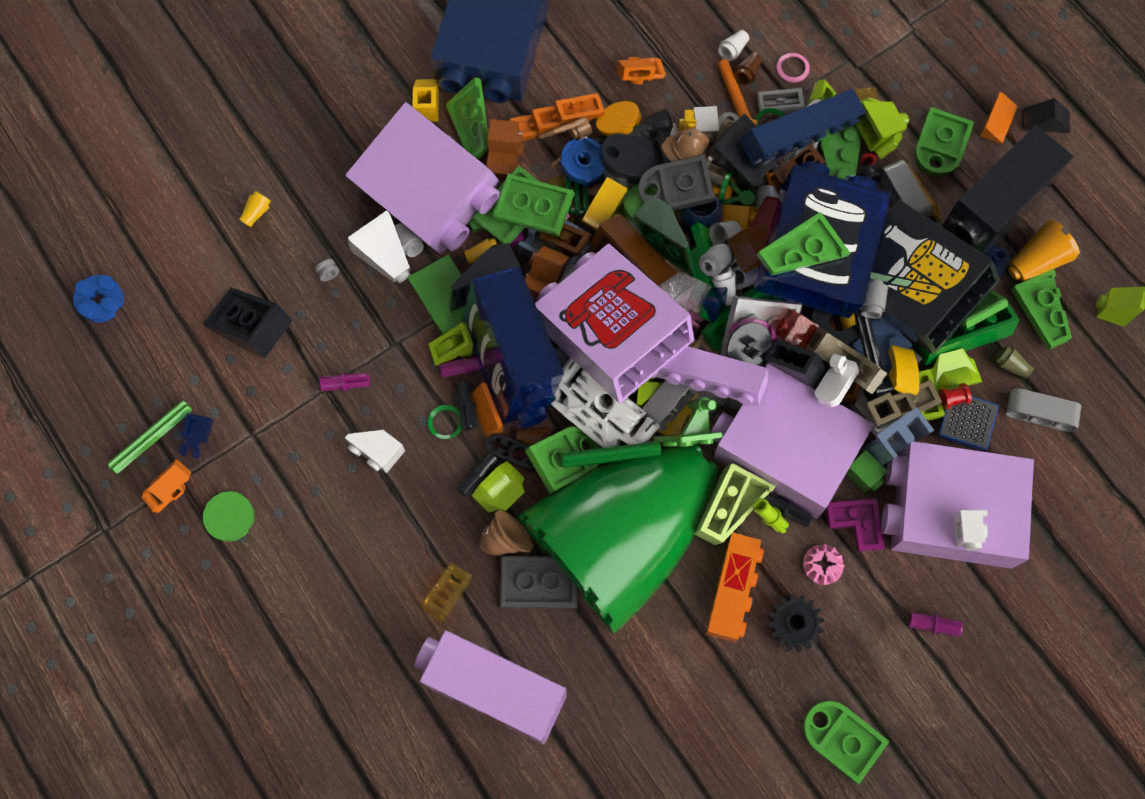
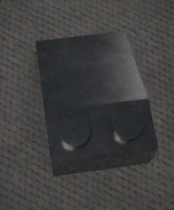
(492, 261)
(248, 321)

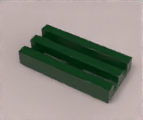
(580, 205)

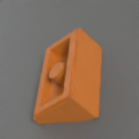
(999, 119)
(487, 411)

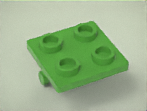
(697, 427)

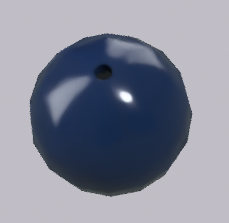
(706, 214)

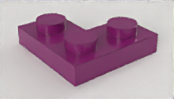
(862, 516)

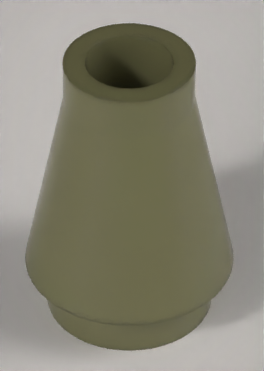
(1013, 362)

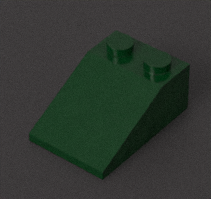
(662, 231)

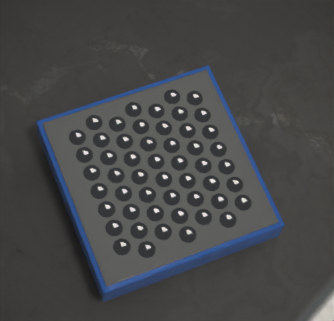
(969, 424)

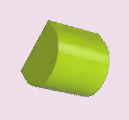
(821, 91)

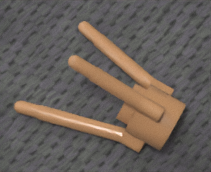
(578, 130)

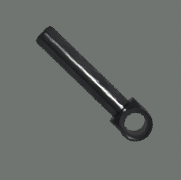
(659, 126)
(871, 352)

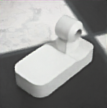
(836, 380)

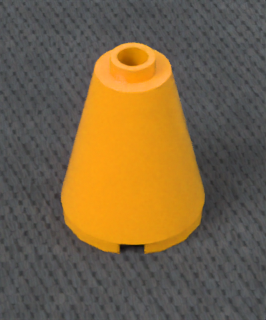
(1044, 252)

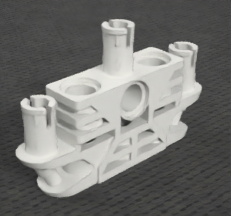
(588, 411)

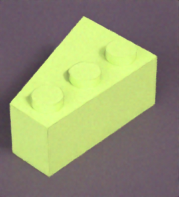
(731, 503)

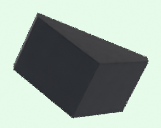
(1048, 116)

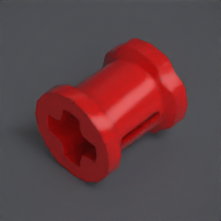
(955, 396)

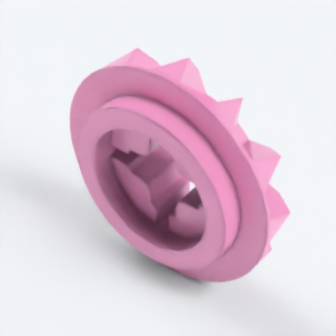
(815, 572)

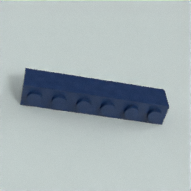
(802, 126)

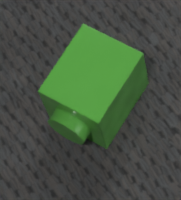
(866, 472)

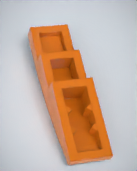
(561, 114)

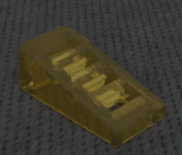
(435, 610)

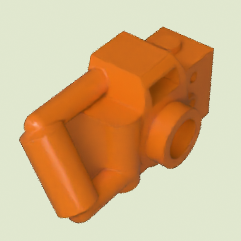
(640, 69)
(165, 486)

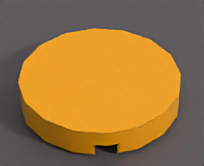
(619, 118)

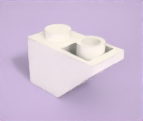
(377, 447)

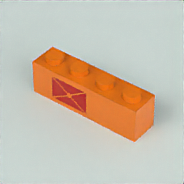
(733, 588)

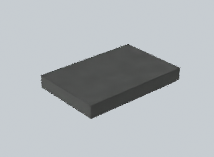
(535, 583)

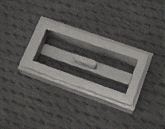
(782, 104)

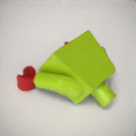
(881, 128)

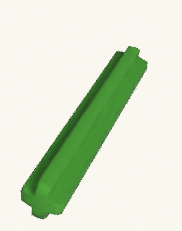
(149, 437)

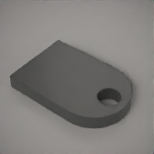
(679, 183)

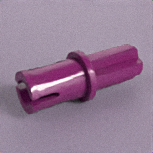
(459, 366)
(344, 381)
(935, 624)

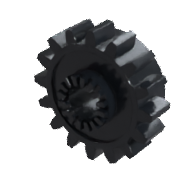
(804, 613)

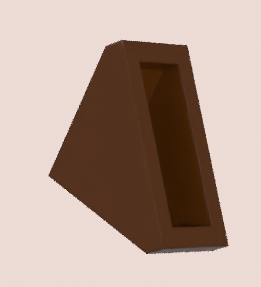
(746, 246)

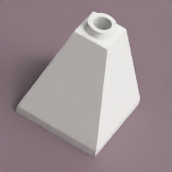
(381, 248)

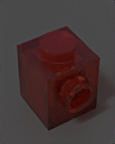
(796, 329)

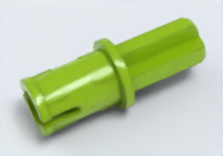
(770, 515)

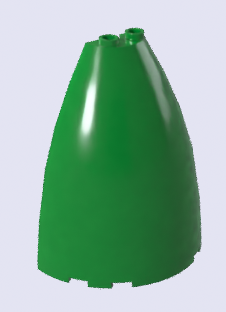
(624, 527)

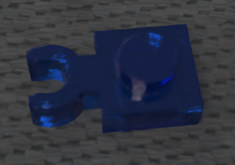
(195, 430)

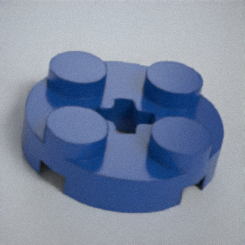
(576, 171)
(86, 292)

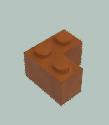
(505, 147)
(546, 268)

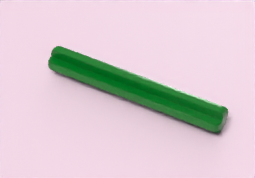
(610, 454)

